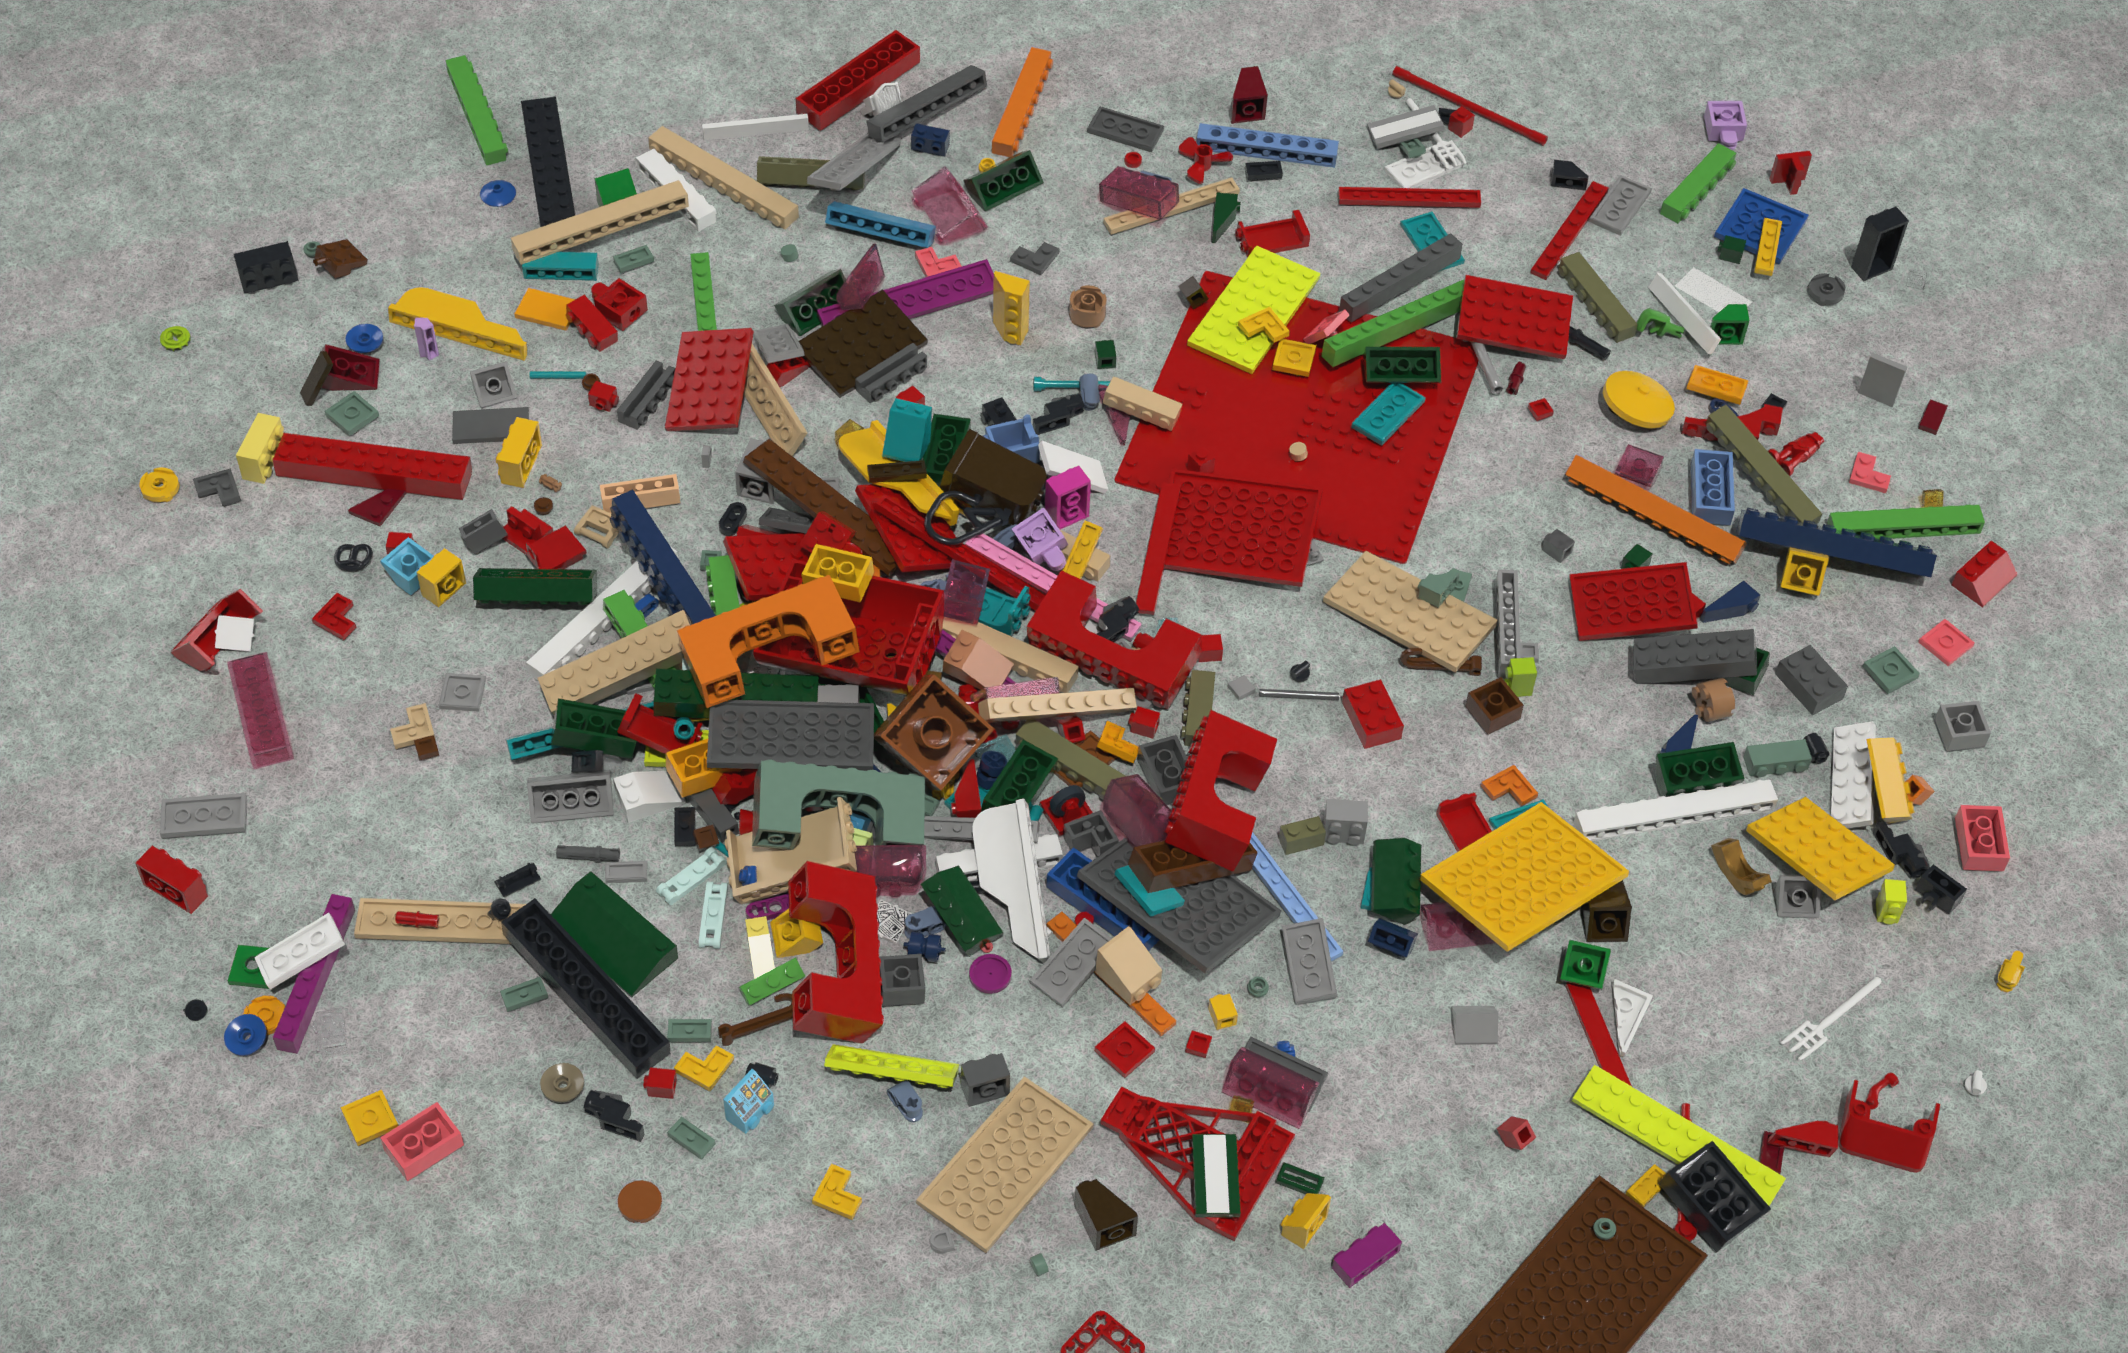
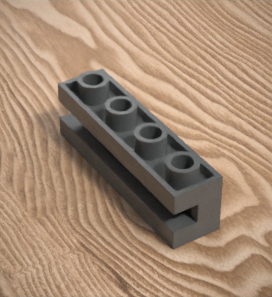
(891, 373)
(646, 395)

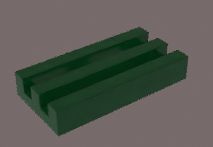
(1295, 1186)

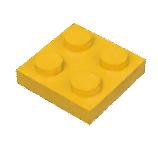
(1294, 357)
(369, 1117)

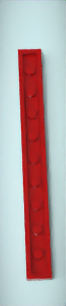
(960, 552)

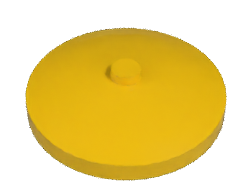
(1638, 399)

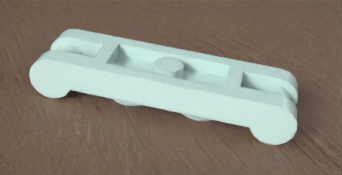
(691, 876)
(713, 914)

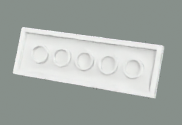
(1853, 775)

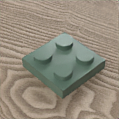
(351, 413)
(1891, 670)

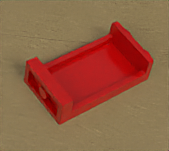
(1275, 235)
(653, 730)
(1462, 820)

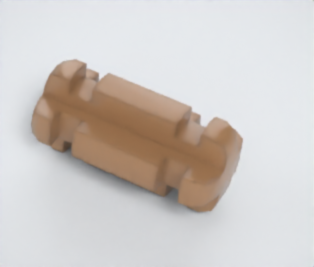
(550, 483)

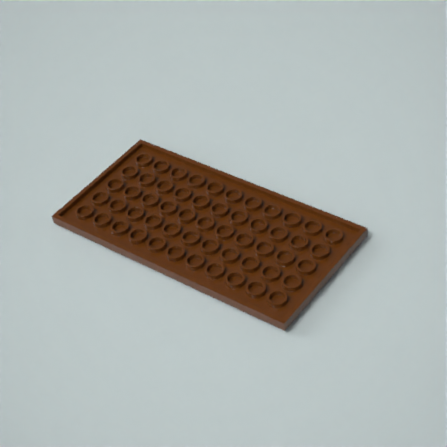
(1584, 1289)

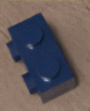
(930, 140)
(1393, 938)

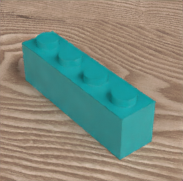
(563, 267)

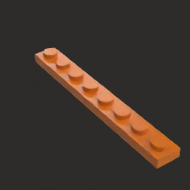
(1146, 1008)

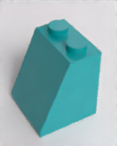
(907, 431)

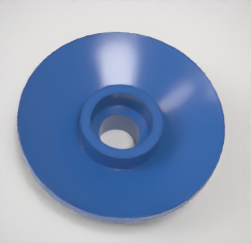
(498, 193)
(364, 338)
(242, 1027)

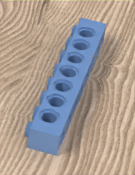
(1269, 145)

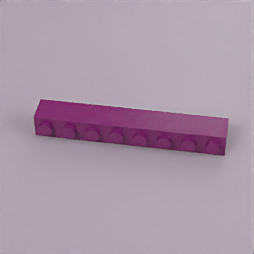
(311, 983)

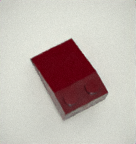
(351, 370)

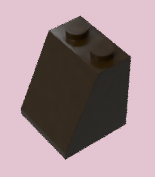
(1608, 915)
(1104, 1214)

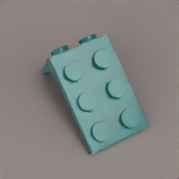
(1004, 612)

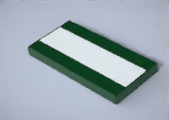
(1216, 1175)

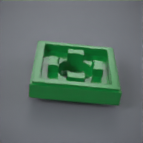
(240, 974)

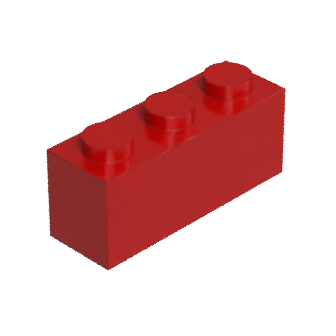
(591, 323)

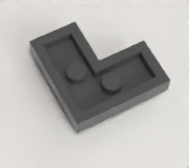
(1037, 261)
(220, 482)

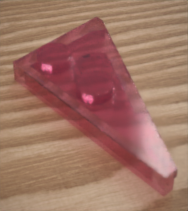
(1118, 418)

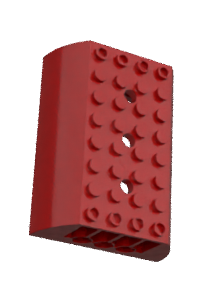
(887, 620)

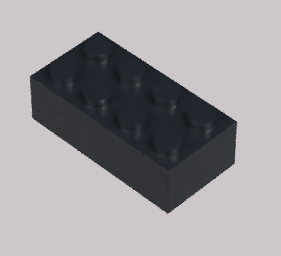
(1879, 243)

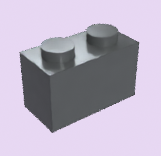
(483, 531)

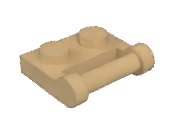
(599, 520)

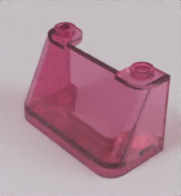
(948, 207)

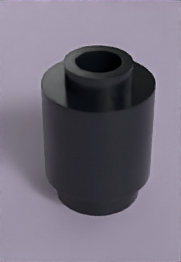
(1816, 748)
(766, 1073)

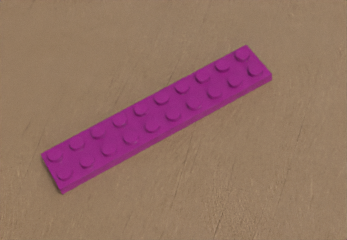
(933, 292)

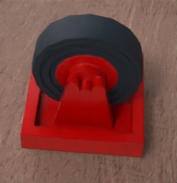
(1065, 807)

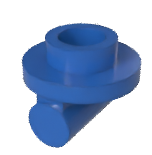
(748, 875)
(1285, 1046)

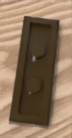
(316, 378)
(896, 471)

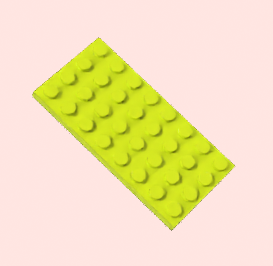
(1260, 283)

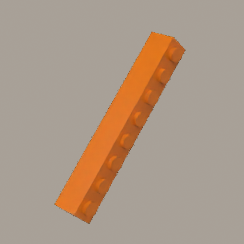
(1022, 102)

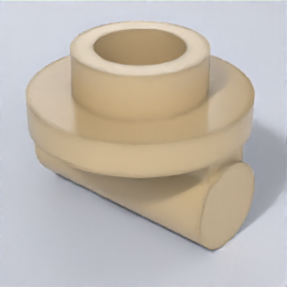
(1395, 89)

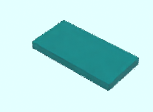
(1424, 231)
(1388, 412)

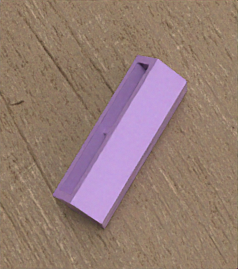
(426, 338)

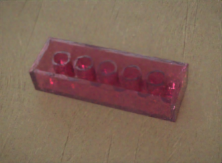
(260, 710)

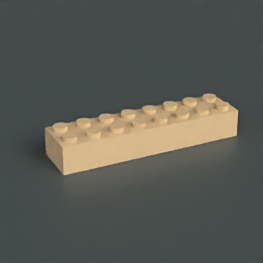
(617, 664)

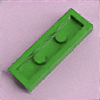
(772, 981)

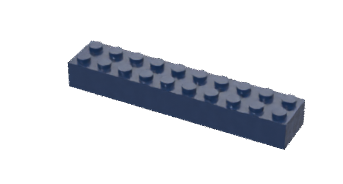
(1836, 543)
(657, 558)

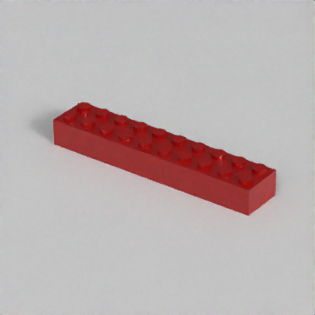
(372, 466)

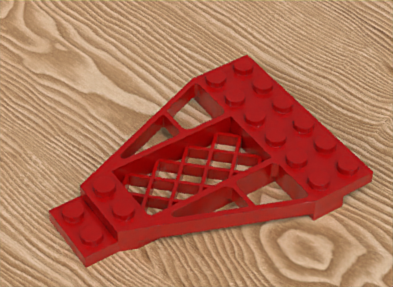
(1257, 1151)

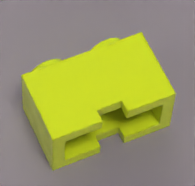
(1891, 901)

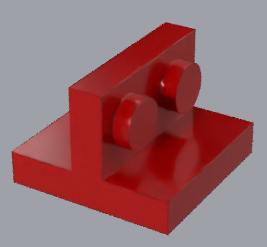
(1791, 169)
(524, 528)

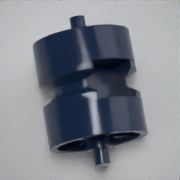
(990, 768)
(928, 947)

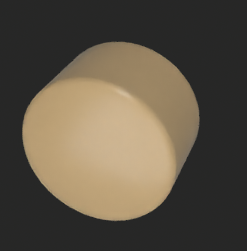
(1298, 451)

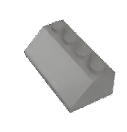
(570, 796)

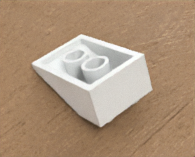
(646, 794)

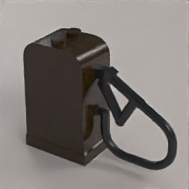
(991, 481)

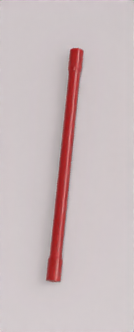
(1531, 134)

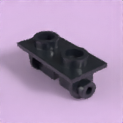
(518, 879)

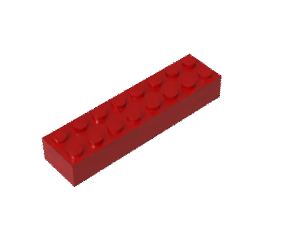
(858, 79)

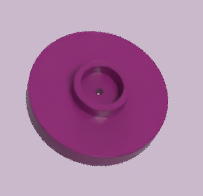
(986, 965)

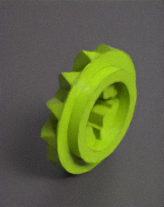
(179, 332)

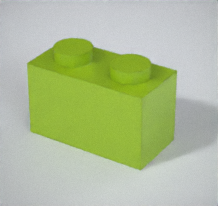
(1521, 676)

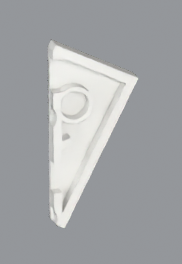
(1629, 1011)

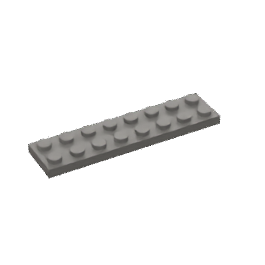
(852, 162)

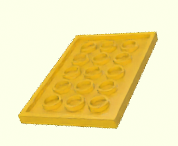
(1820, 848)

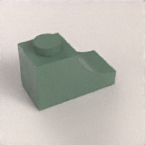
(1437, 588)

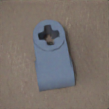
(926, 922)
(906, 1100)

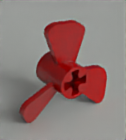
(1202, 158)

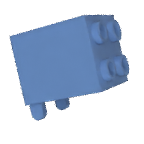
(1017, 437)

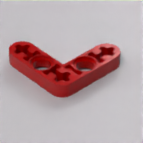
(1105, 1332)

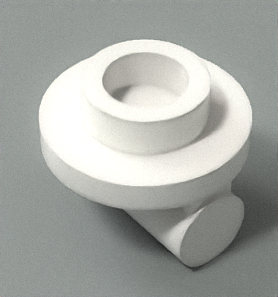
(1975, 1083)

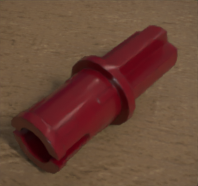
(1516, 378)

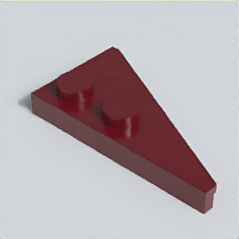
(378, 507)

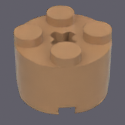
(1087, 306)
(1713, 700)

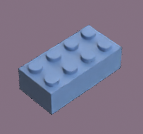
(1712, 486)

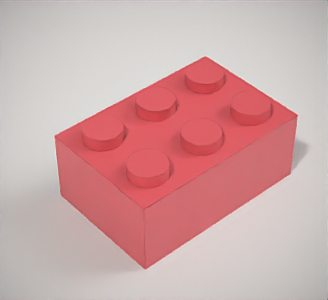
(1982, 838)
(422, 1141)

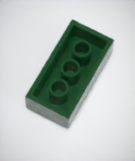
(945, 439)
(1021, 777)

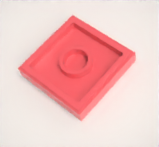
(1946, 642)

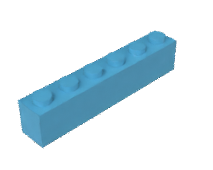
(880, 224)

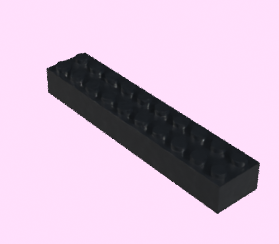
(548, 160)
(586, 988)

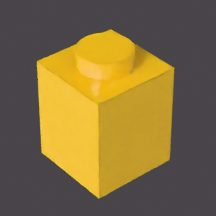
(1222, 1011)

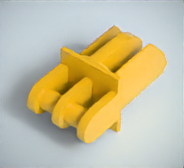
(2010, 972)

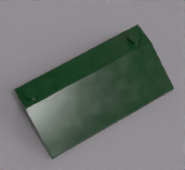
(614, 934)

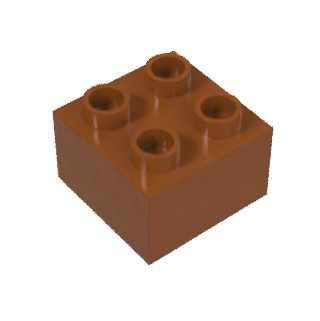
(933, 732)

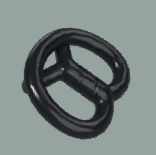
(357, 565)

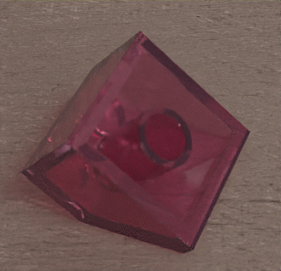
(1640, 466)

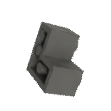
(1090, 831)

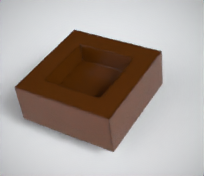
(426, 747)
(706, 837)

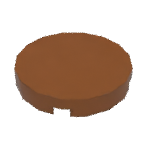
(640, 1201)

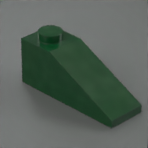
(1225, 213)

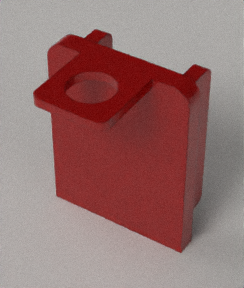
(555, 550)

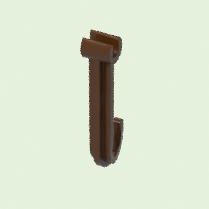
(1473, 665)
(729, 1033)

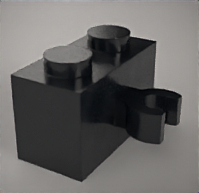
(996, 412)
(1940, 889)

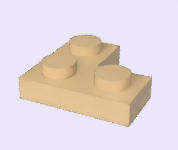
(419, 727)

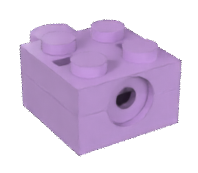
(1725, 122)
(1043, 542)

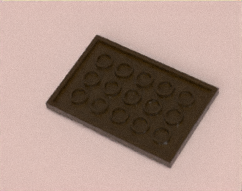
(859, 342)

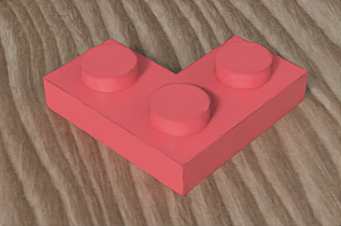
(932, 265)
(1865, 476)

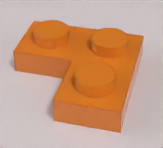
(1510, 781)

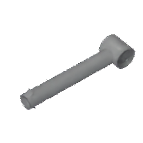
(1487, 367)

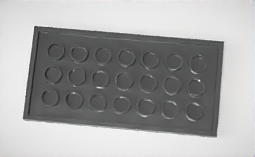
(791, 731)

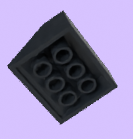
(1714, 1196)

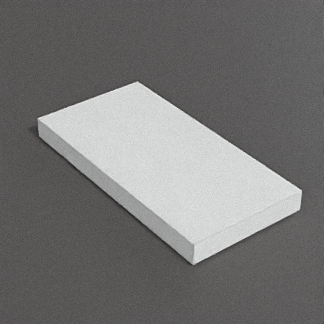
(1418, 171)
(1058, 460)
(299, 951)

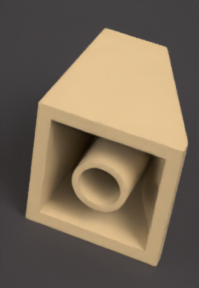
(1128, 966)

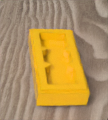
(1646, 1186)

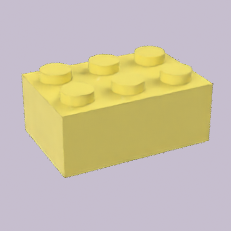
(259, 448)

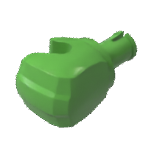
(1661, 323)

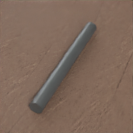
(1298, 694)

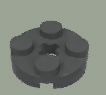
(1825, 297)

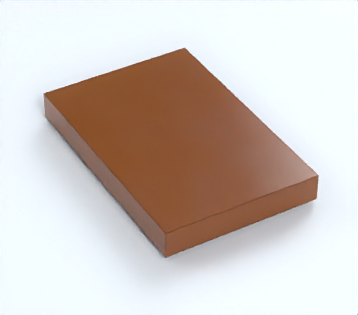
(1089, 746)

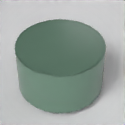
(789, 253)
(1039, 1264)

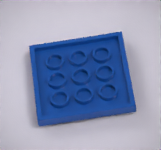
(1747, 217)

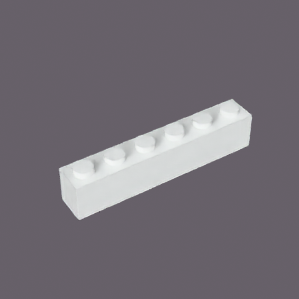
(660, 172)
(1047, 854)

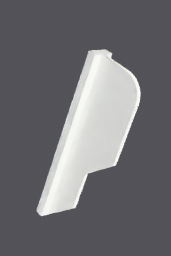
(1011, 872)

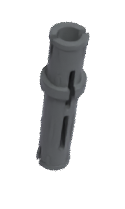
(590, 853)

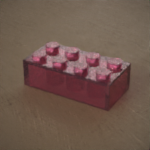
(1139, 192)

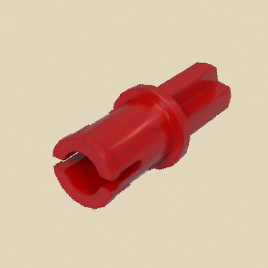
(417, 919)

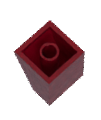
(1249, 97)

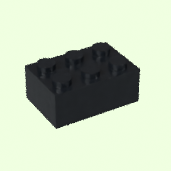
(266, 267)

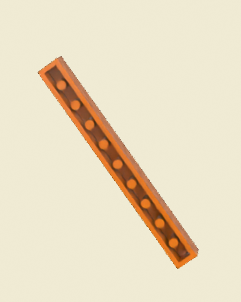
(1656, 509)

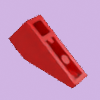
(787, 369)
(967, 796)
(1811, 1137)

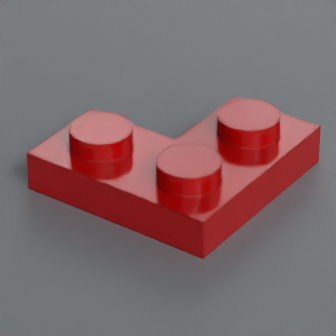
(332, 617)

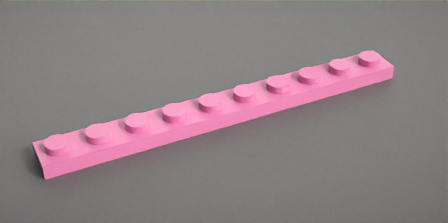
(1031, 572)

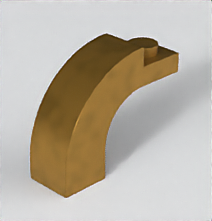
(1736, 868)

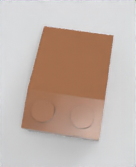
(976, 662)

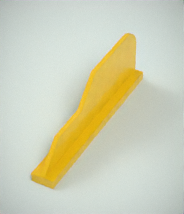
(456, 320)
(866, 448)

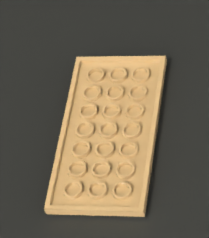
(1389, 603)
(1004, 1164)

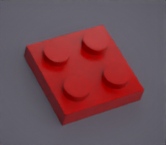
(1124, 1049)

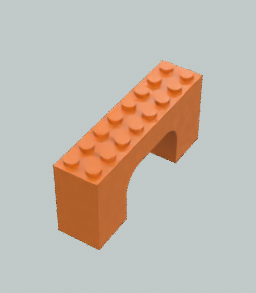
(806, 611)

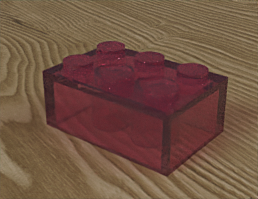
(965, 591)

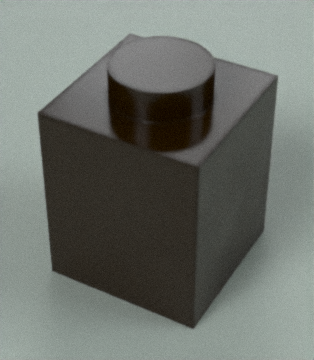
(1193, 292)

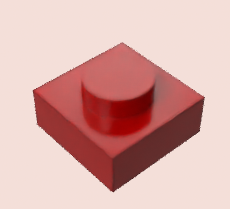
(1540, 409)
(1198, 1044)

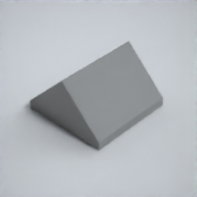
(493, 384)
(1797, 897)
(1475, 1025)

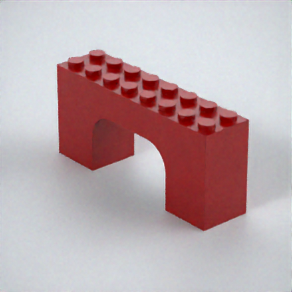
(1152, 671)
(1200, 819)
(846, 906)

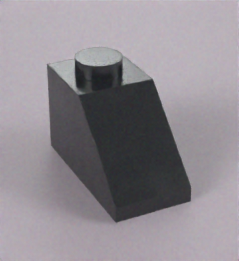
(1568, 175)

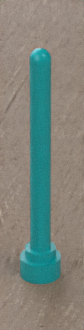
(1040, 384)

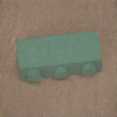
(1777, 758)

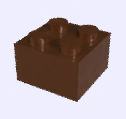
(1494, 705)

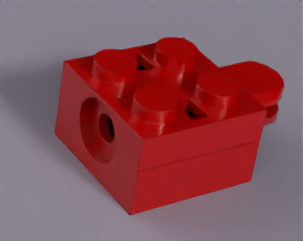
(619, 302)
(825, 534)

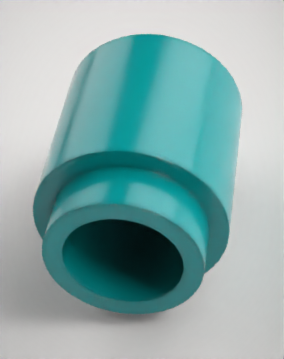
(688, 733)

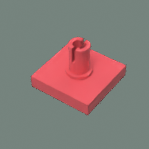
(1326, 327)

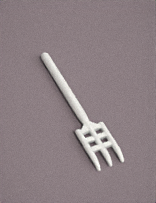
(1441, 144)
(1817, 1030)

